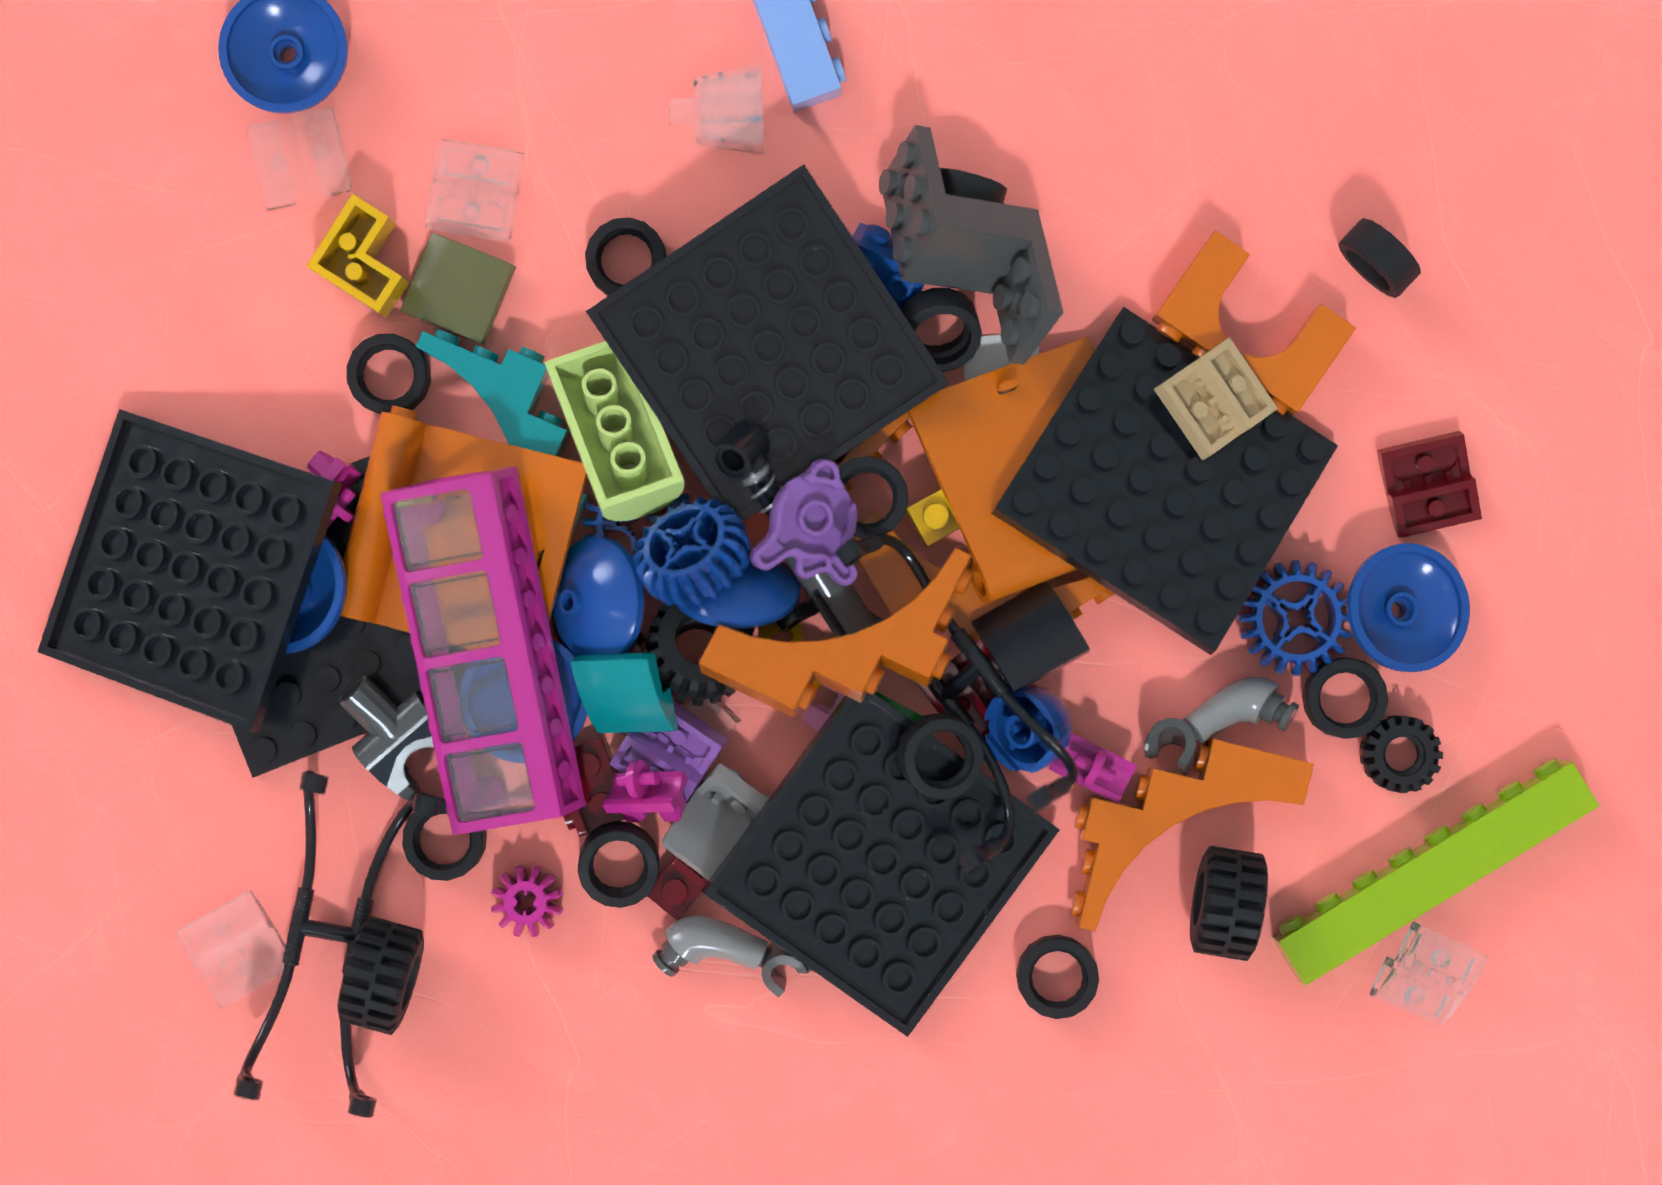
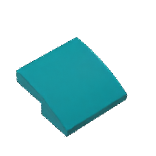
(624, 693)

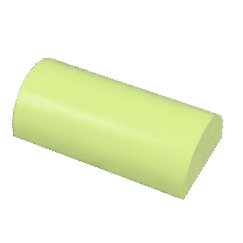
(615, 434)

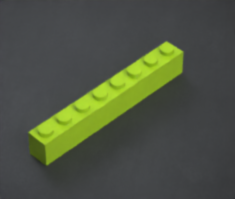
(1435, 870)

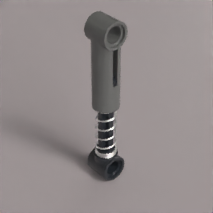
(744, 459)

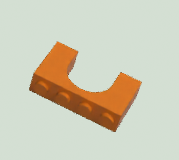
(1193, 317)

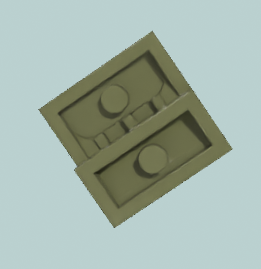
(458, 288)

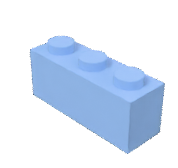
(800, 51)

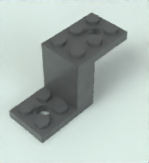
(970, 245)

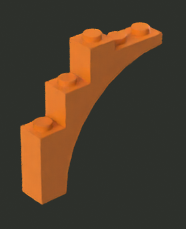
(899, 586)
(785, 671)
(1122, 831)

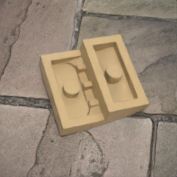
(1216, 399)

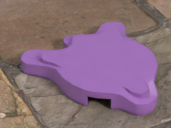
(809, 523)

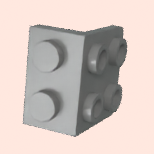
(714, 820)

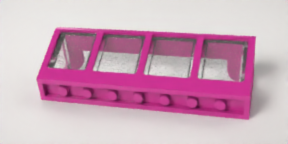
(483, 650)

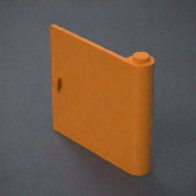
(978, 446)
(416, 452)

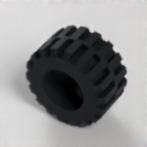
(676, 671)
(1228, 903)
(380, 975)

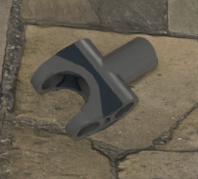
(391, 734)

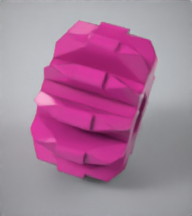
(513, 898)

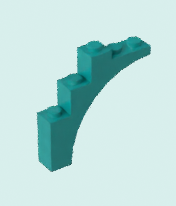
(508, 390)

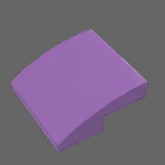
(687, 749)

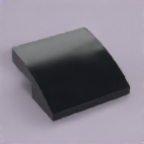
(1030, 636)

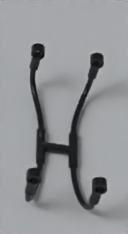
(947, 695)
(300, 926)

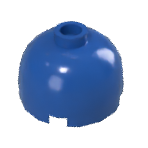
(1014, 742)

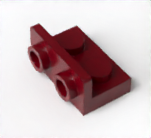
(597, 784)

